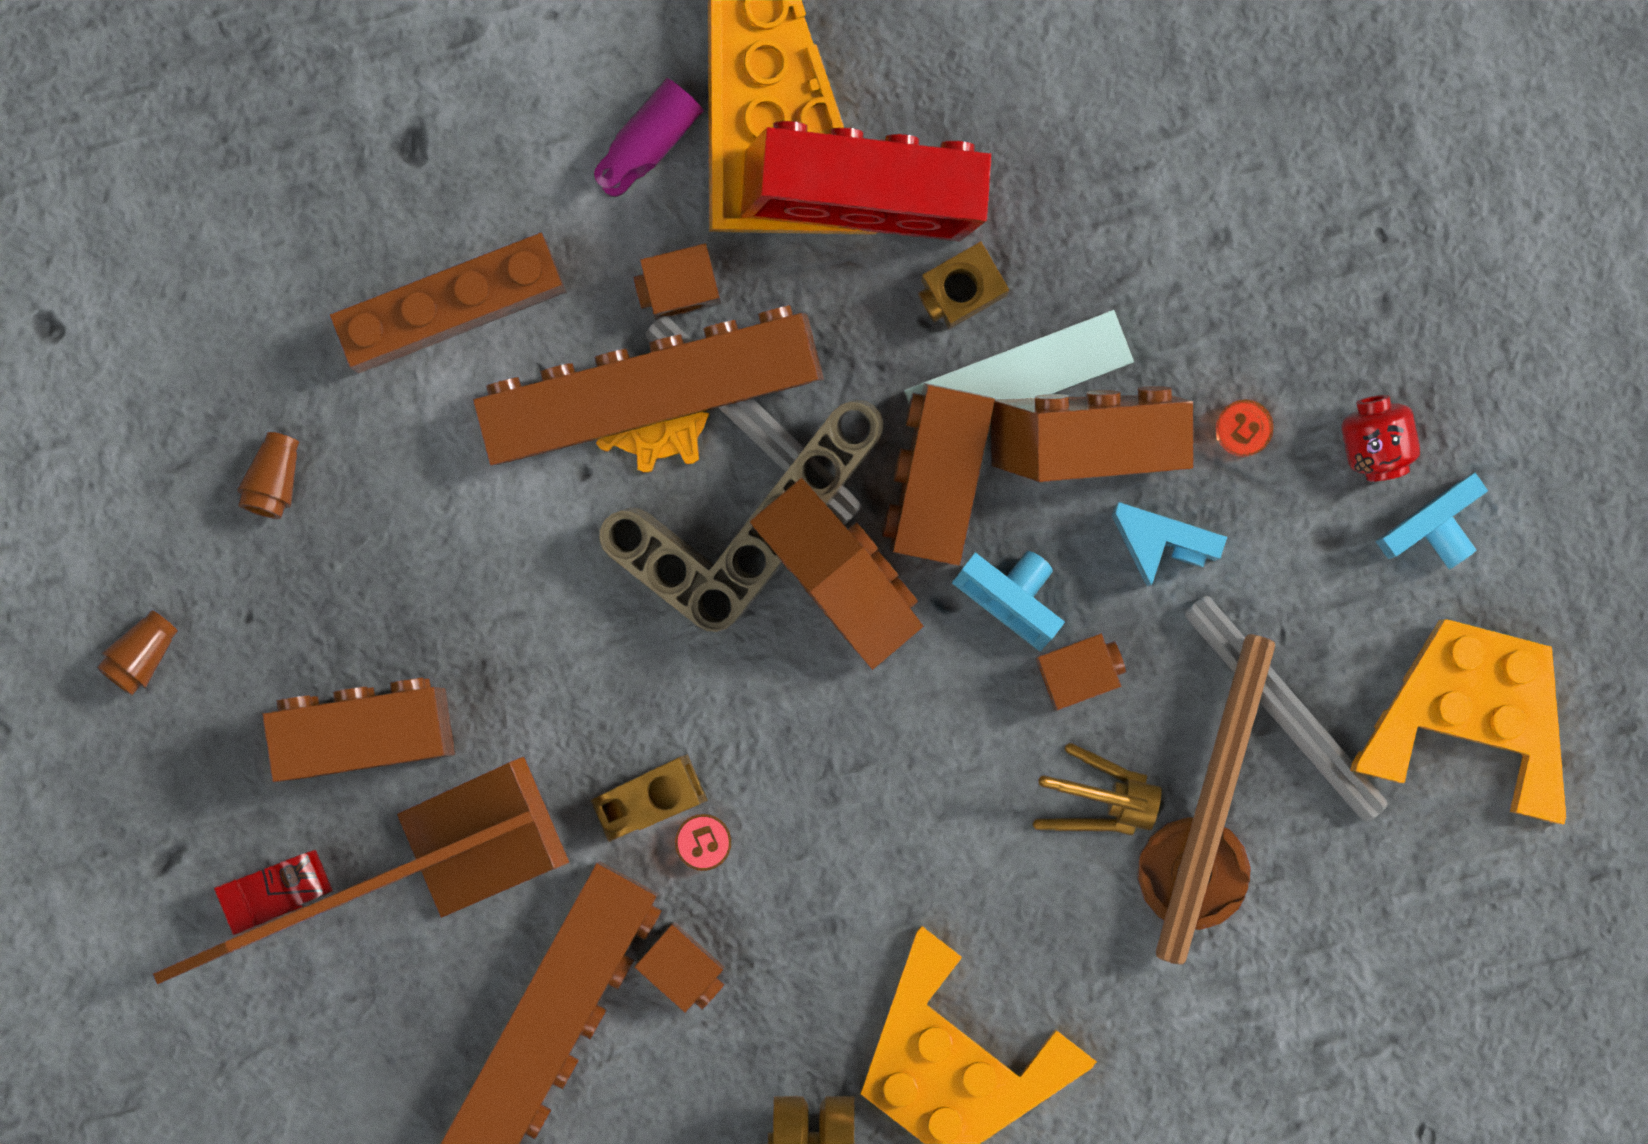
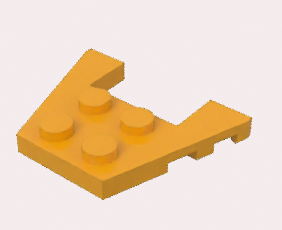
(1484, 692)
(940, 1078)

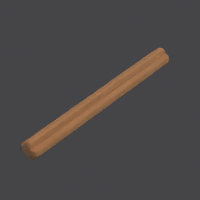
(1215, 799)

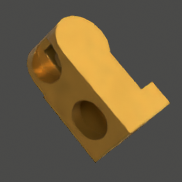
(649, 798)

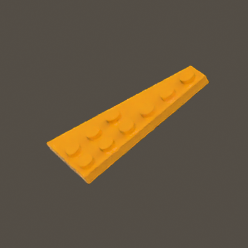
(760, 74)

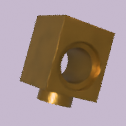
(977, 265)

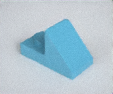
(1149, 533)

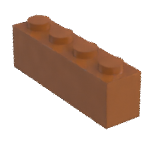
(448, 303)

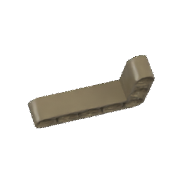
(726, 573)

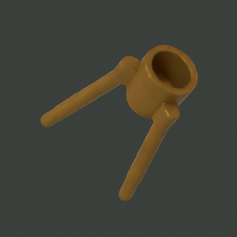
(1132, 803)

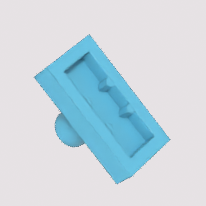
(1437, 524)
(1012, 596)

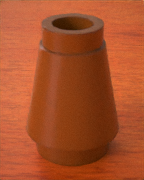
(270, 478)
(137, 653)

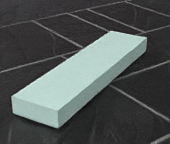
(1044, 364)

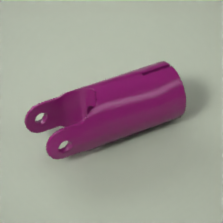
(647, 137)

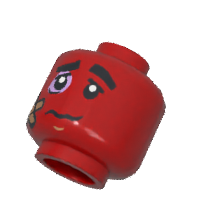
(1380, 438)

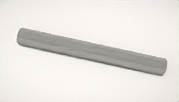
(770, 434)
(1290, 714)

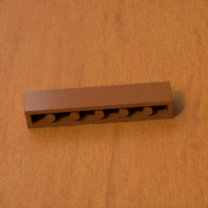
(648, 388)
(557, 1011)

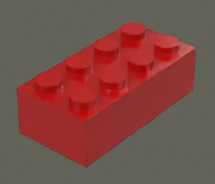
(866, 182)

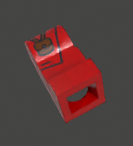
(273, 891)

